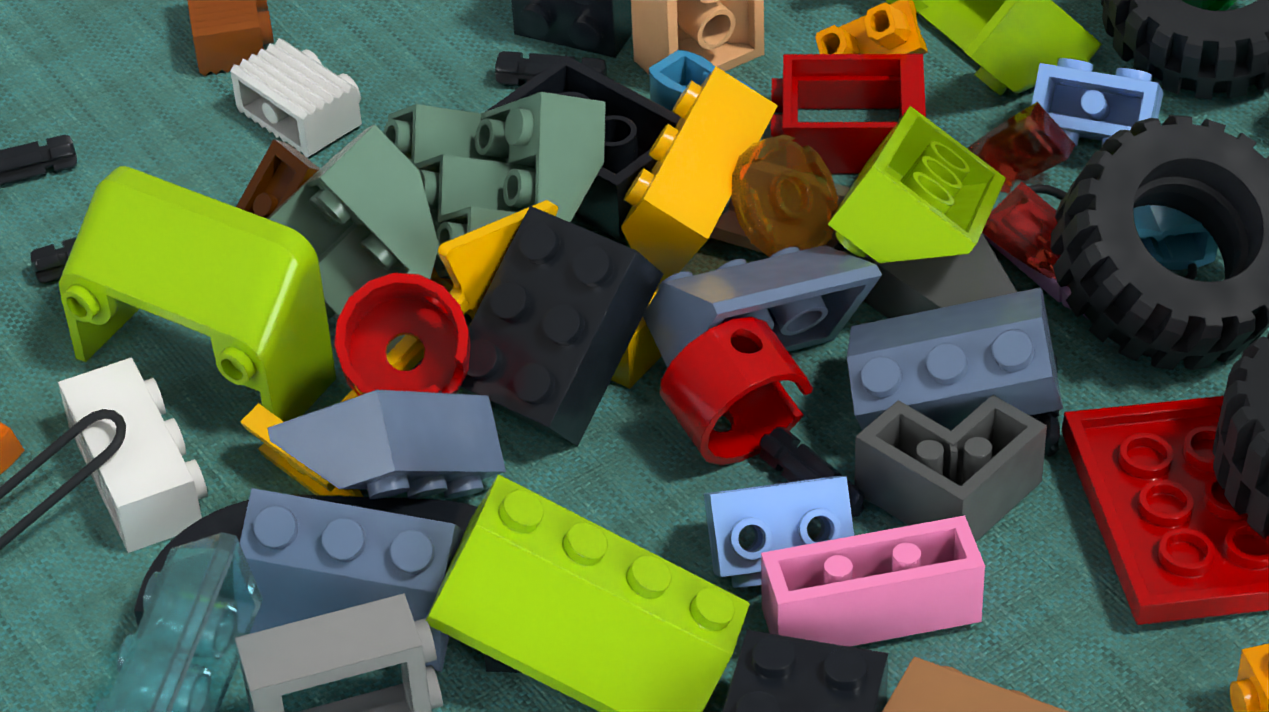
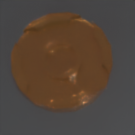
(783, 195)

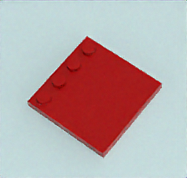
(1164, 512)

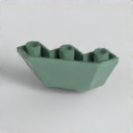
(501, 159)
(363, 218)

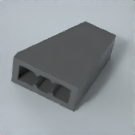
(938, 282)

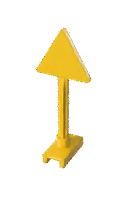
(471, 266)

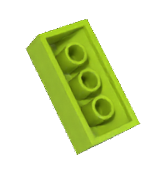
(917, 196)
(585, 608)

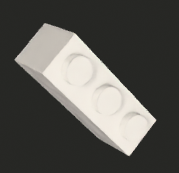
(146, 481)

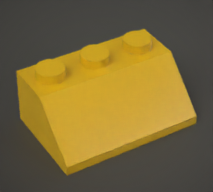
(693, 171)

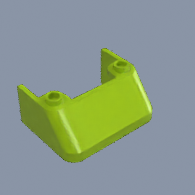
(1009, 37)
(206, 269)

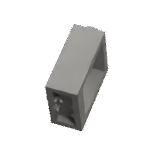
(339, 648)

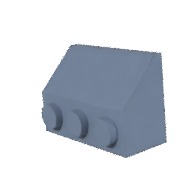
(798, 293)
(956, 359)
(398, 443)
(337, 556)

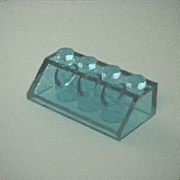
(188, 631)

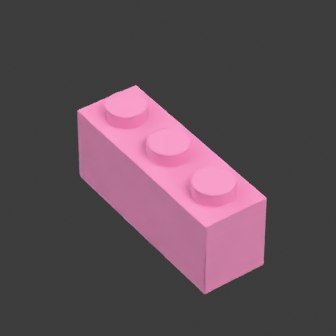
(875, 584)

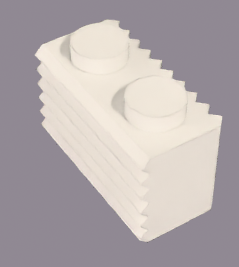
(296, 97)

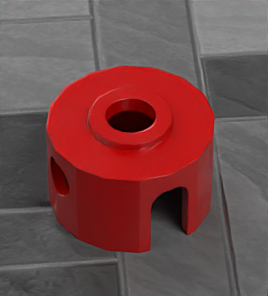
(399, 307)
(737, 376)

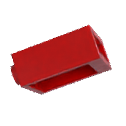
(845, 83)

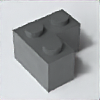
(937, 474)

